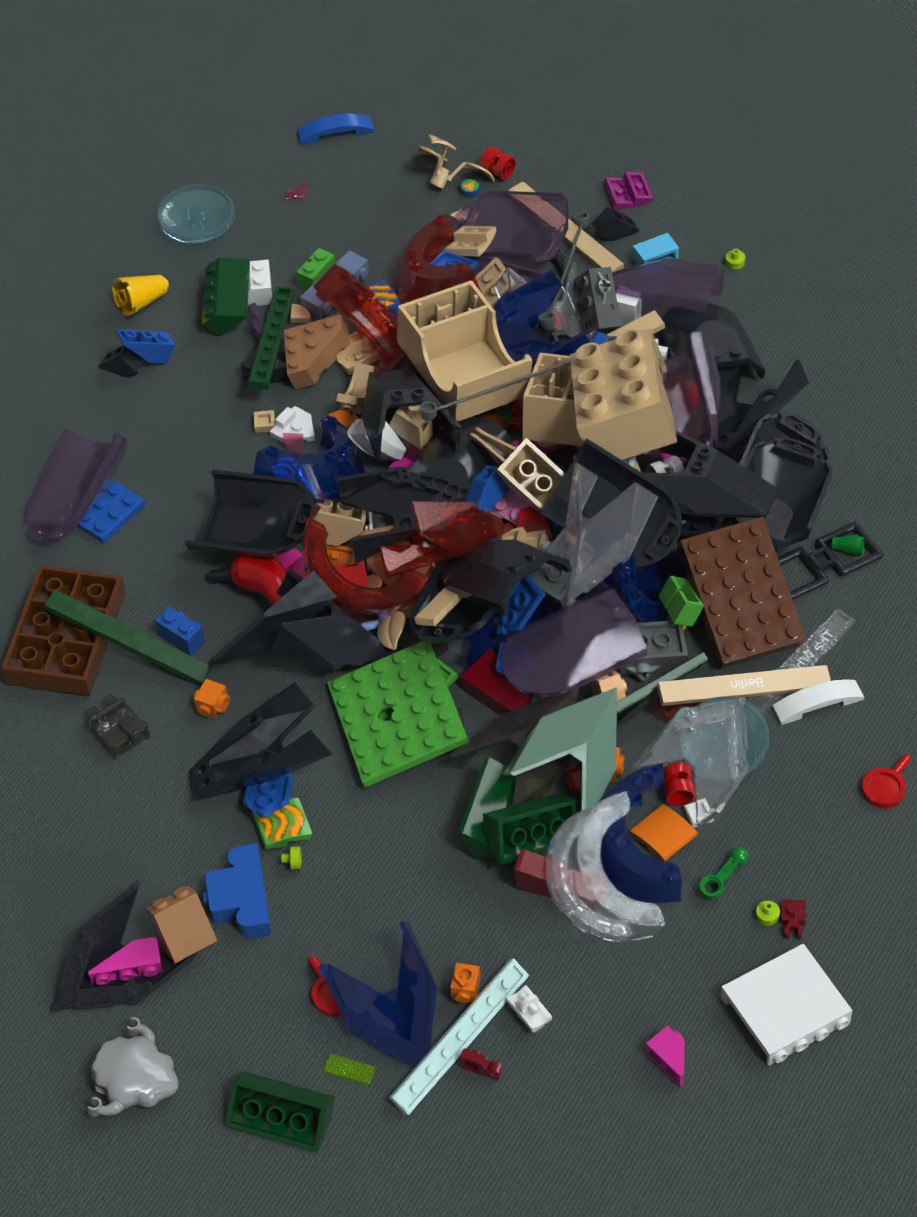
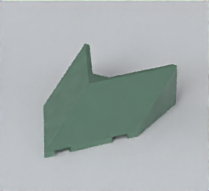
(582, 731)

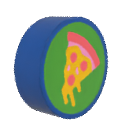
(470, 187)

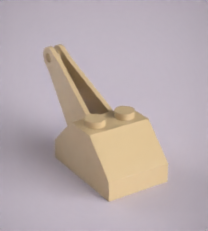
(526, 469)
(340, 521)

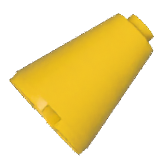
(138, 292)

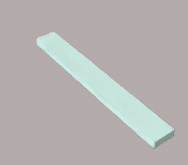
(458, 1036)

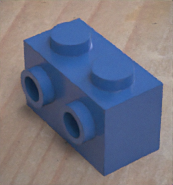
(180, 631)

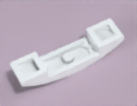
(816, 697)

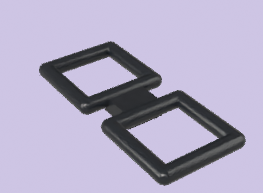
(825, 559)

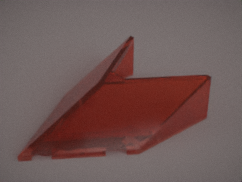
(451, 527)

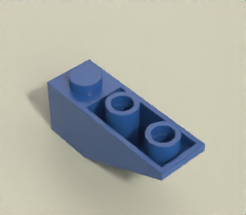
(150, 345)
(487, 489)

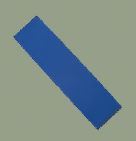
(335, 124)

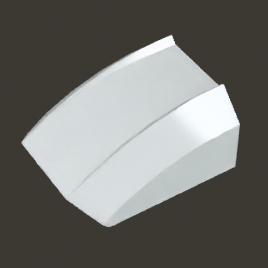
(391, 445)

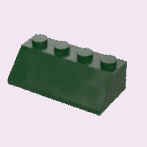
(225, 294)
(490, 793)
(526, 826)
(279, 1111)

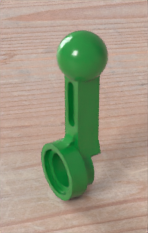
(738, 857)

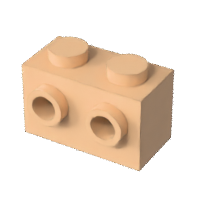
(609, 682)

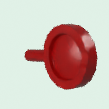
(885, 786)
(321, 994)

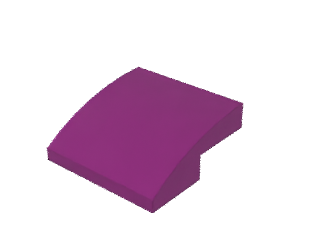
(628, 191)

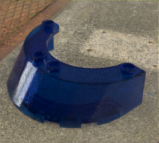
(319, 470)
(642, 591)
(623, 863)

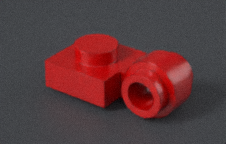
(517, 416)

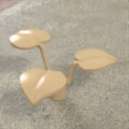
(440, 174)
(393, 625)

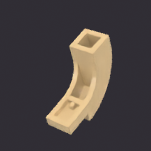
(355, 395)

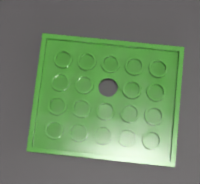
(423, 716)

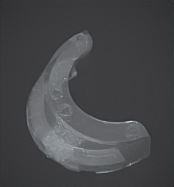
(580, 884)

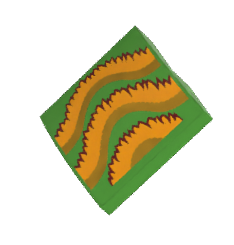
(283, 825)

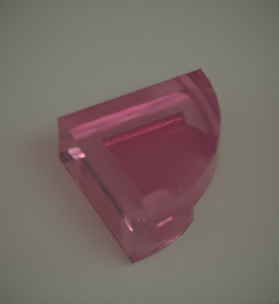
(298, 192)
(294, 442)

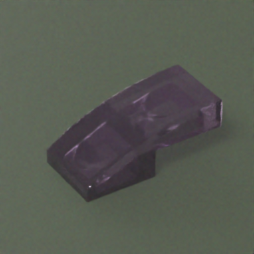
(256, 321)

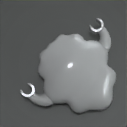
(132, 1072)

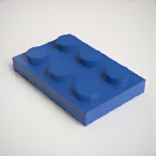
(111, 512)

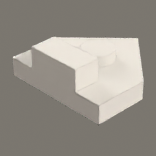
(293, 421)

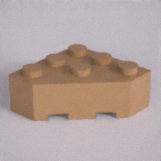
(314, 348)

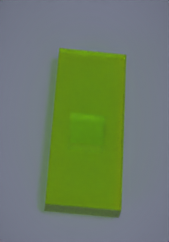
(350, 1069)

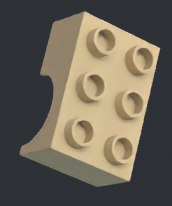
(460, 351)
(622, 395)
(550, 404)

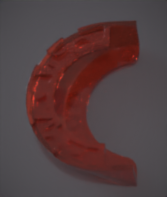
(416, 274)
(368, 314)
(352, 596)

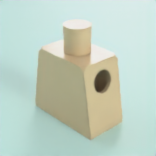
(411, 426)

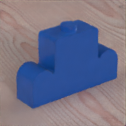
(239, 893)

